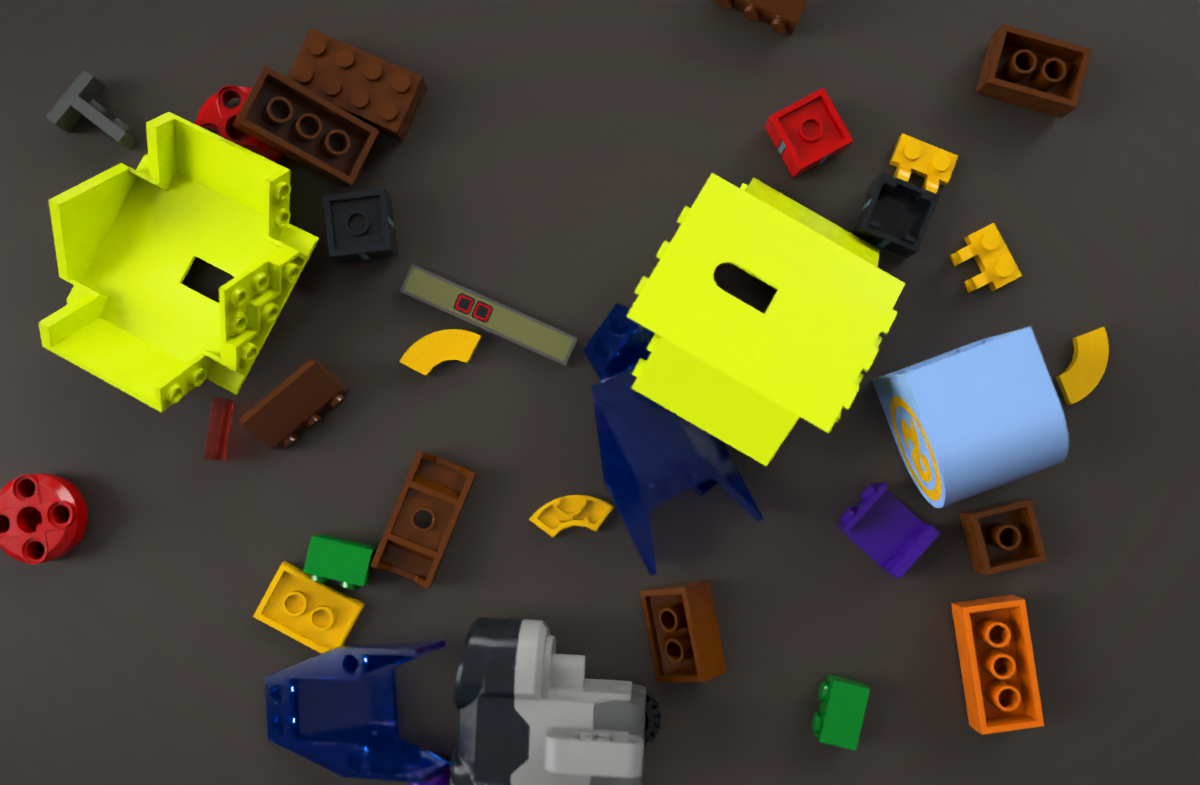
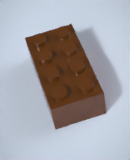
(359, 83)
(305, 127)

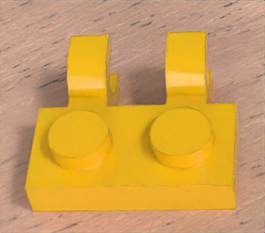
(924, 161)
(991, 257)

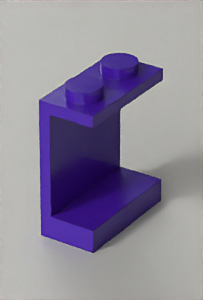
(886, 530)

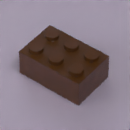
(1033, 71)

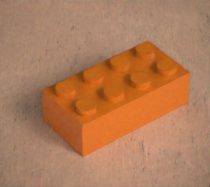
(997, 664)

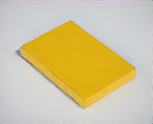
(308, 609)

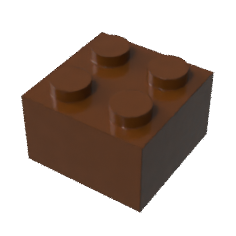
(1003, 536)

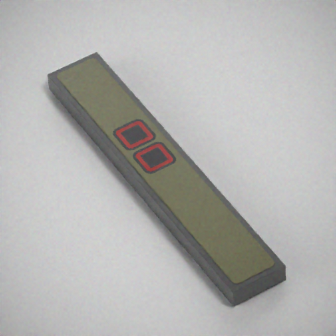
(488, 315)

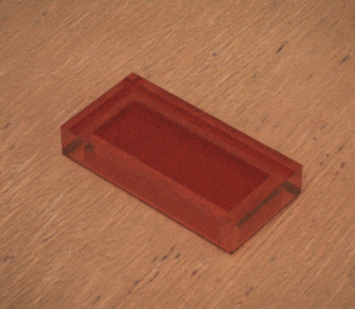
(218, 429)

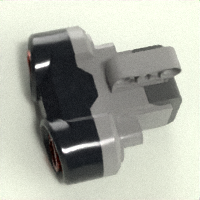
(537, 716)

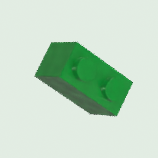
(339, 561)
(840, 712)

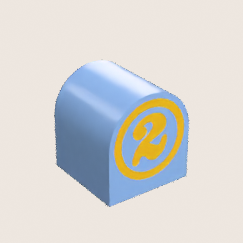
(975, 417)

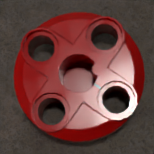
(219, 119)
(41, 518)

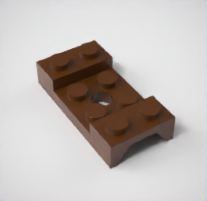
(429, 486)

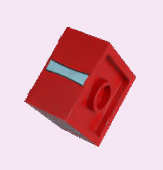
(808, 132)

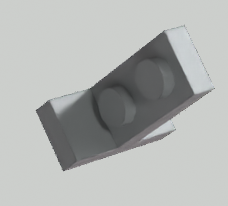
(80, 101)

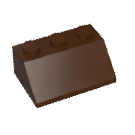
(779, 14)
(295, 405)
(683, 632)

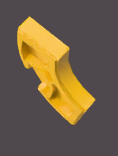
(440, 348)
(1087, 365)
(571, 511)

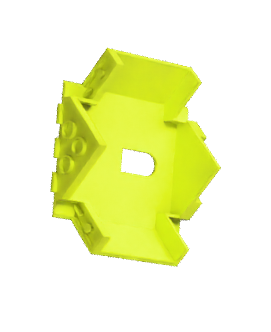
(131, 243)
(748, 370)

